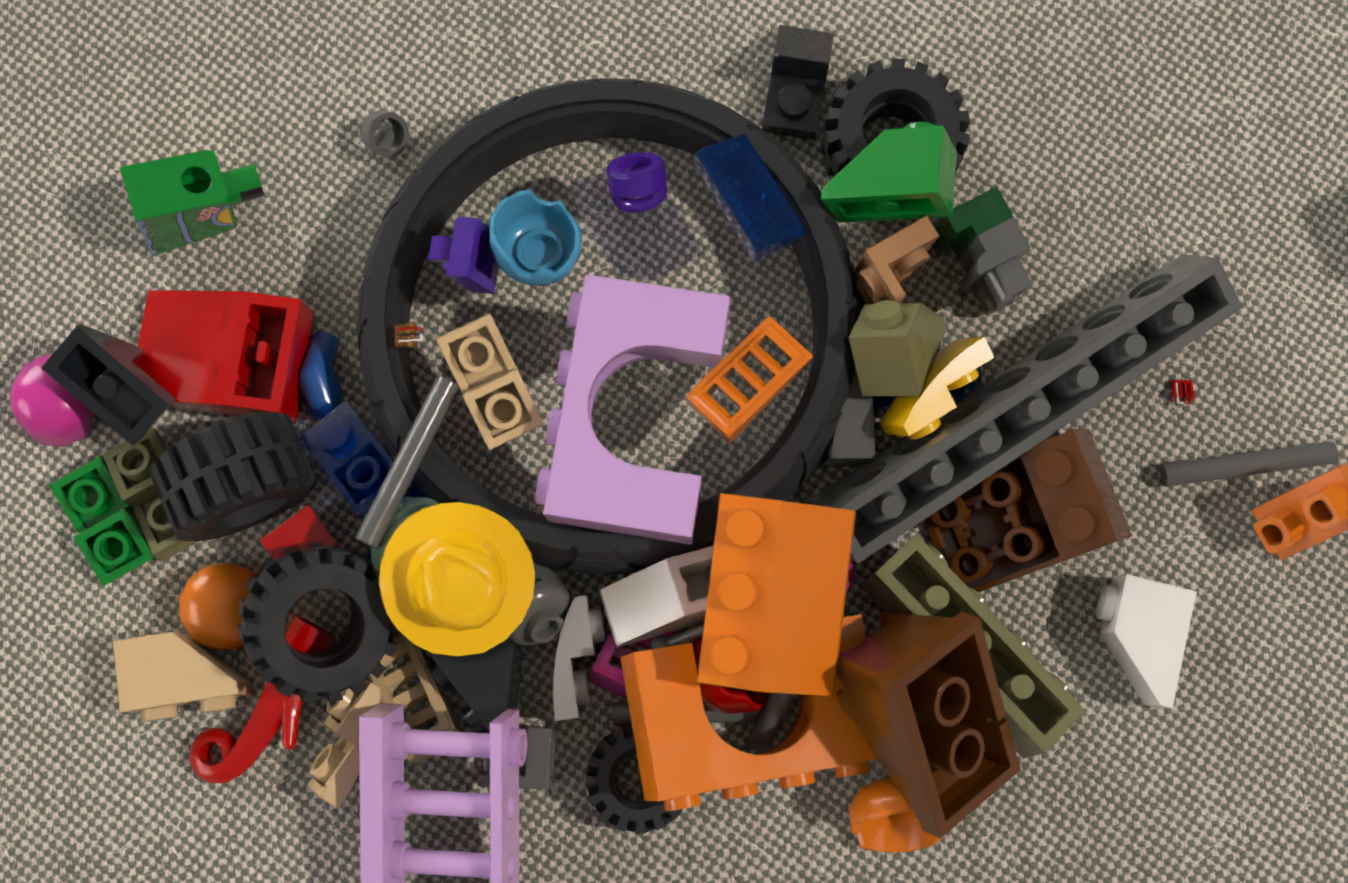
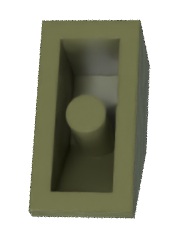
(895, 347)

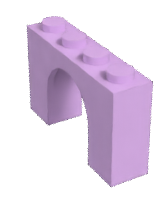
(614, 327)

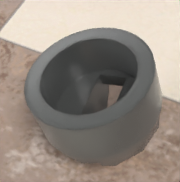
(390, 138)

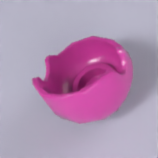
(46, 408)

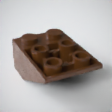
(1031, 514)

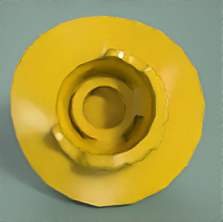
(456, 579)

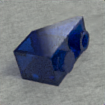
(350, 455)

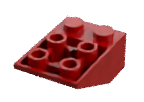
(226, 349)

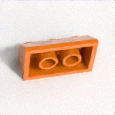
(776, 596)

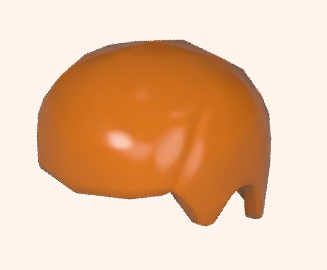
(211, 605)
(886, 821)

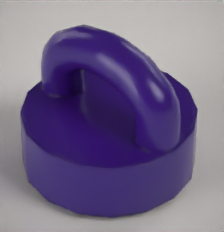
(635, 177)

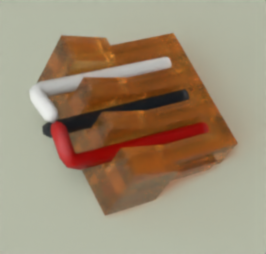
(407, 335)

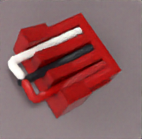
(1182, 391)

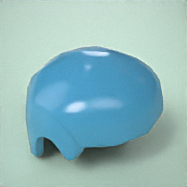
(534, 239)

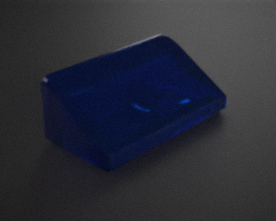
(748, 196)

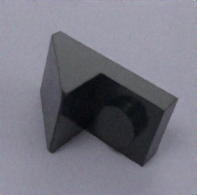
(797, 82)
(106, 380)

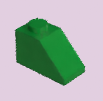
(896, 177)

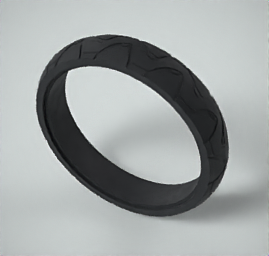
(558, 117)

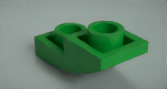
(104, 523)

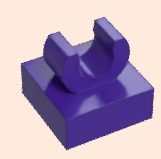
(467, 255)

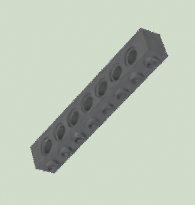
(1032, 400)

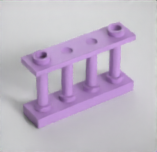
(389, 800)

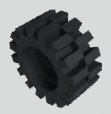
(606, 795)

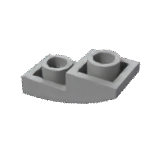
(577, 640)

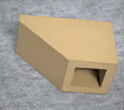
(173, 671)

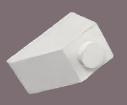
(1147, 633)

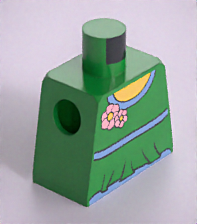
(186, 198)

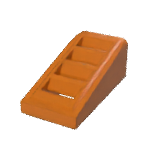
(713, 413)

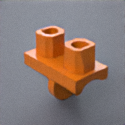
(1304, 514)

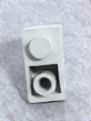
(659, 598)

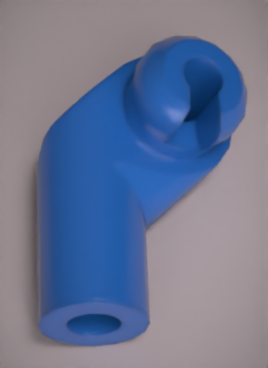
(318, 378)

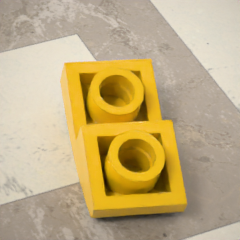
(951, 369)

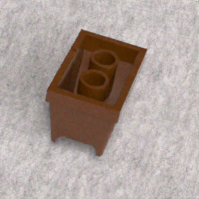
(931, 713)

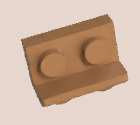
(893, 263)

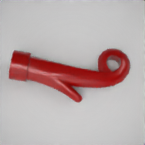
(269, 713)

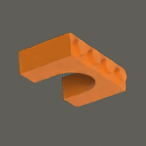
(685, 755)

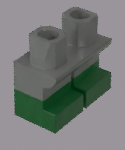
(988, 249)

